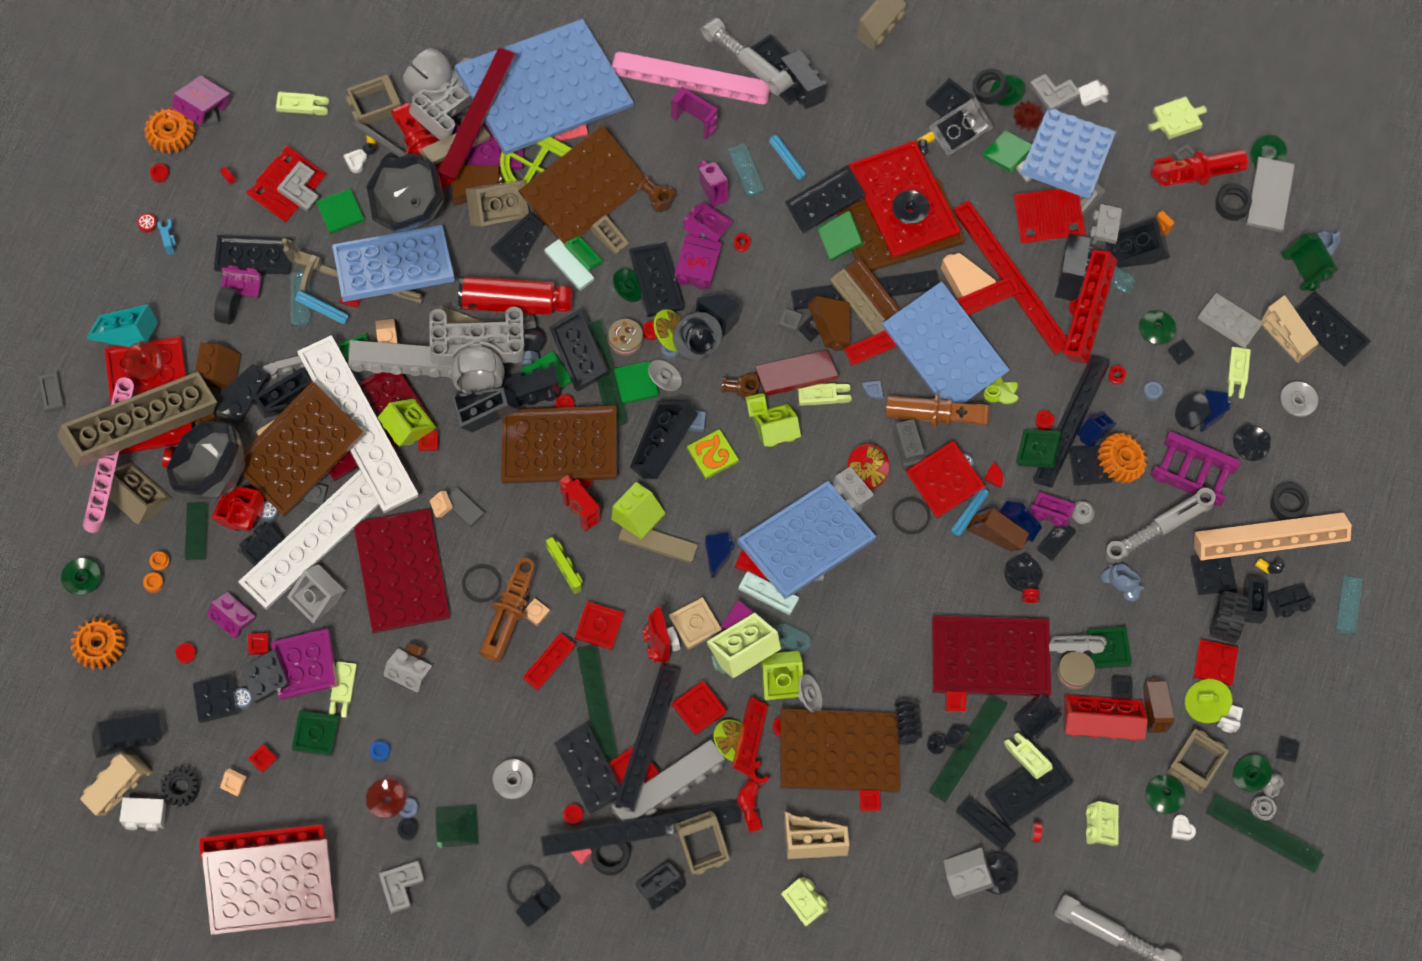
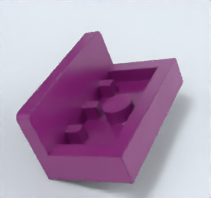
(245, 281)
(1052, 509)
(230, 614)

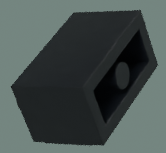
(1257, 593)

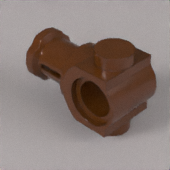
(656, 193)
(739, 385)

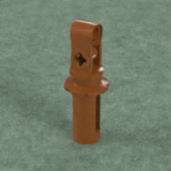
(936, 410)
(510, 605)

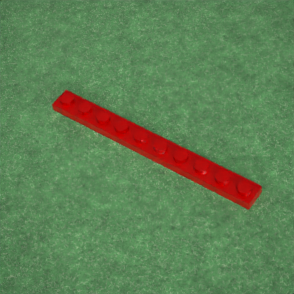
(1005, 268)
(970, 304)

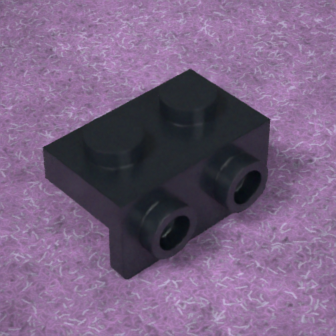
(1037, 717)

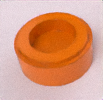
(153, 582)

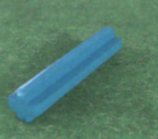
(787, 157)
(321, 307)
(969, 512)

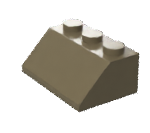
(880, 21)
(136, 494)

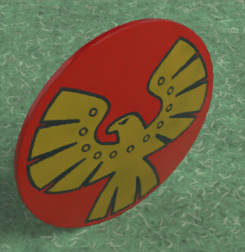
(869, 464)

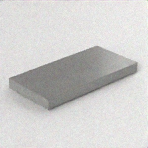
(1270, 194)

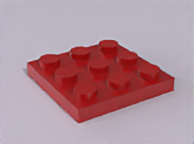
(945, 479)

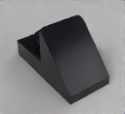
(537, 906)

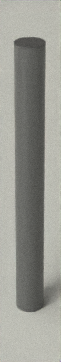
(372, 134)

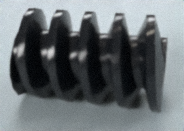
(907, 722)

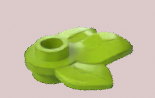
(1001, 392)

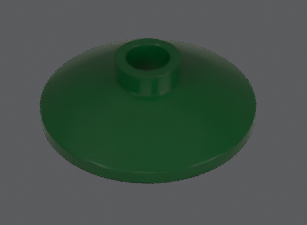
(1016, 90)
(1272, 142)
(626, 285)
(1154, 333)
(80, 568)
(1251, 766)
(1159, 801)

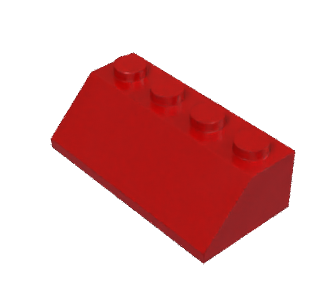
(1104, 717)

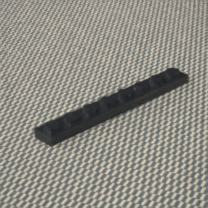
(893, 286)
(1075, 416)
(647, 738)

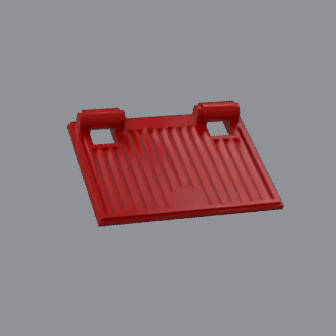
(274, 176)
(1048, 214)

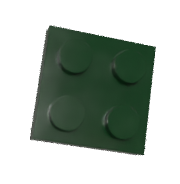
(1039, 448)
(1116, 650)
(315, 733)

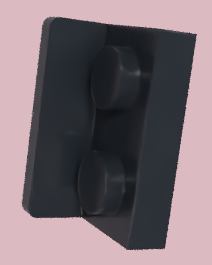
(260, 544)
(1291, 600)
(660, 885)

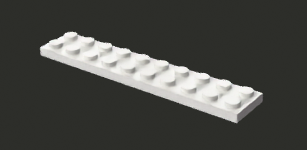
(373, 451)
(310, 541)

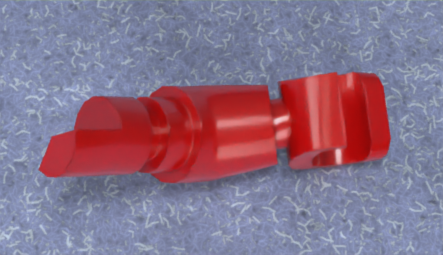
(747, 798)

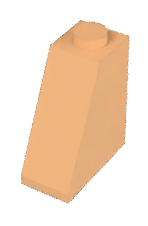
(964, 275)

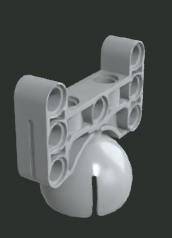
(436, 92)
(477, 357)

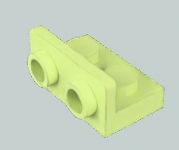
(1102, 823)
(805, 900)

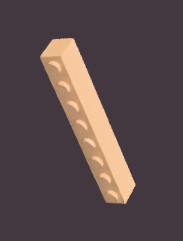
(1272, 536)

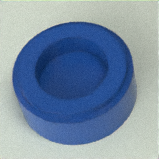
(379, 751)

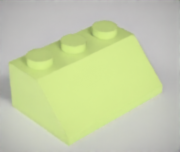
(744, 645)

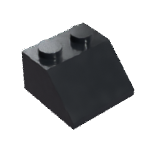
(723, 308)

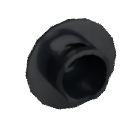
(697, 335)

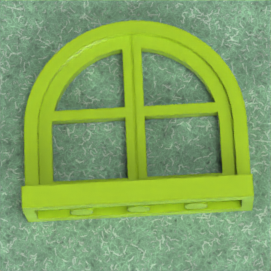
(547, 145)

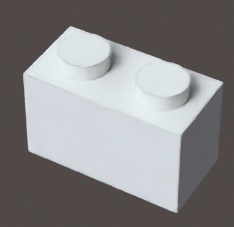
(143, 813)

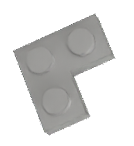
(1053, 96)
(294, 187)
(396, 881)

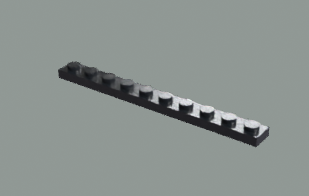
(631, 830)

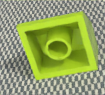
(406, 421)
(777, 425)
(637, 511)
(781, 675)

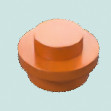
(159, 561)

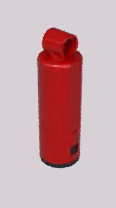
(502, 294)

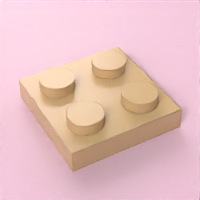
(695, 623)

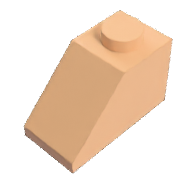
(386, 331)

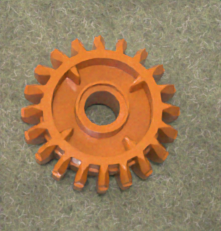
(173, 140)
(1122, 458)
(103, 654)

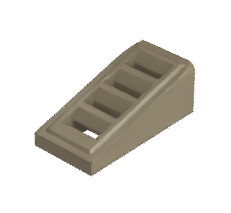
(595, 228)

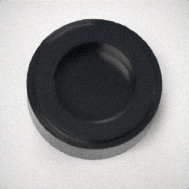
(407, 829)

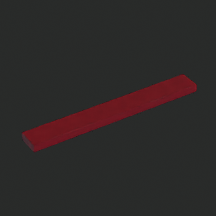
(477, 113)

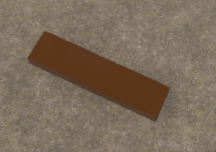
(872, 289)

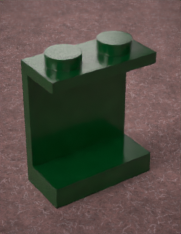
(1311, 261)

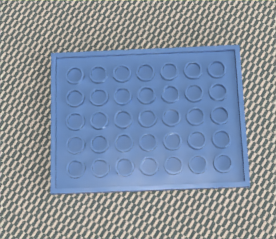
(550, 88)

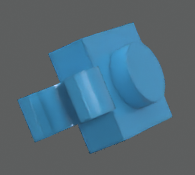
(168, 240)

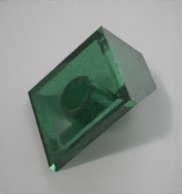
(456, 826)

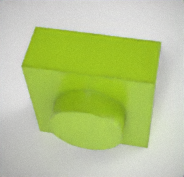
(756, 405)

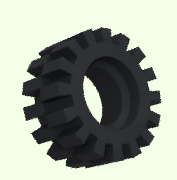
(180, 799)

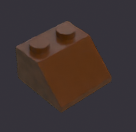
(217, 365)

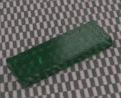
(196, 531)

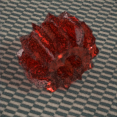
(1028, 115)

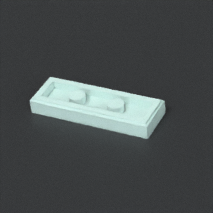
(569, 265)
(767, 593)

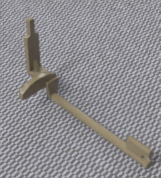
(314, 263)

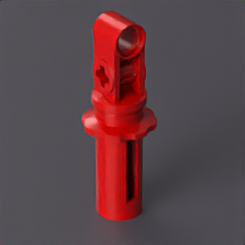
(416, 136)
(1200, 168)

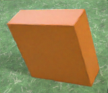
(1166, 222)

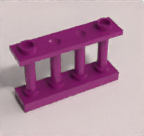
(1194, 450)

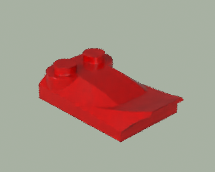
(657, 637)

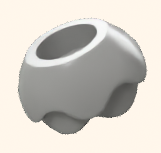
(1083, 518)
(1273, 786)
(1267, 803)

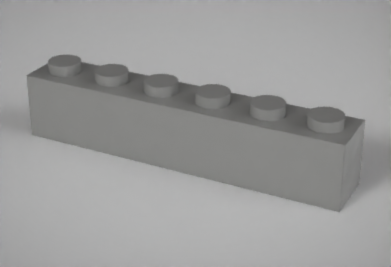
(394, 359)
(674, 781)

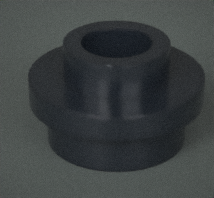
(932, 744)

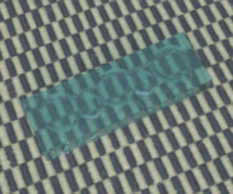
(746, 170)
(298, 312)
(1348, 605)

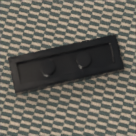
(985, 823)

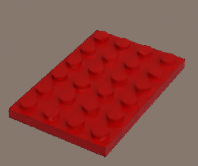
(891, 173)
(171, 370)

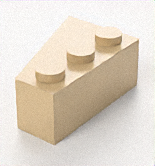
(1289, 329)
(113, 783)
(814, 839)

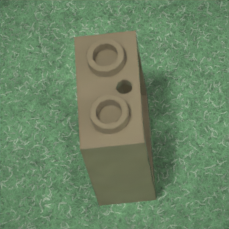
(366, 89)
(1189, 777)
(696, 824)

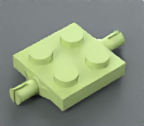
(1177, 118)

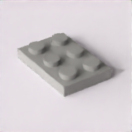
(1230, 320)

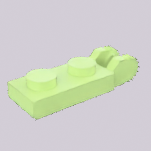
(301, 103)
(1238, 370)
(823, 394)
(343, 693)
(1028, 756)

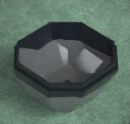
(398, 186)
(207, 461)

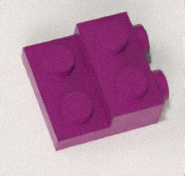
(707, 221)

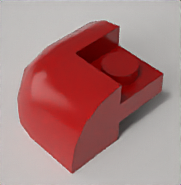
(239, 509)

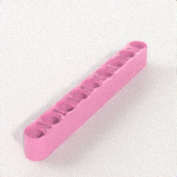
(691, 78)
(108, 463)

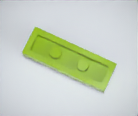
(564, 564)

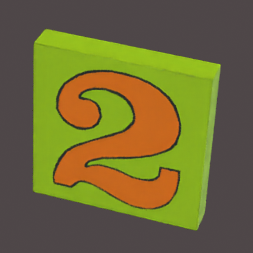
(712, 454)

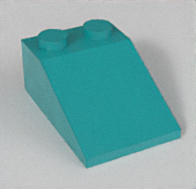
(124, 326)

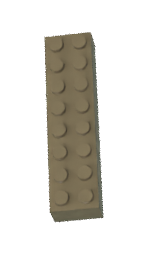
(136, 419)

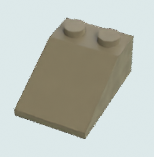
(496, 203)

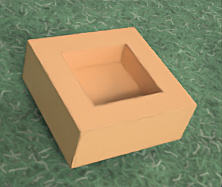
(441, 504)
(536, 612)
(233, 782)

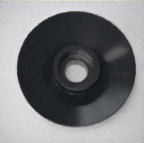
(910, 200)

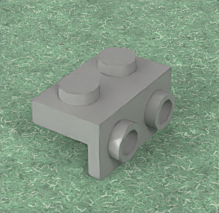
(1106, 224)
(852, 489)
(407, 670)

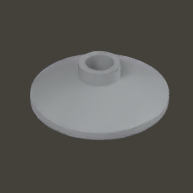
(664, 375)
(1302, 392)
(810, 693)
(512, 769)

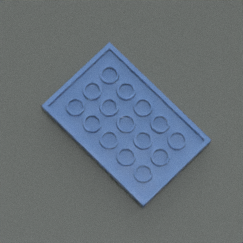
(1068, 153)
(392, 263)
(945, 346)
(806, 540)

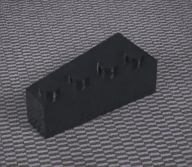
(661, 437)

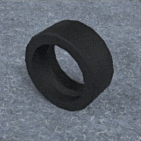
(998, 94)
(1237, 190)
(226, 305)
(1295, 490)
(614, 869)

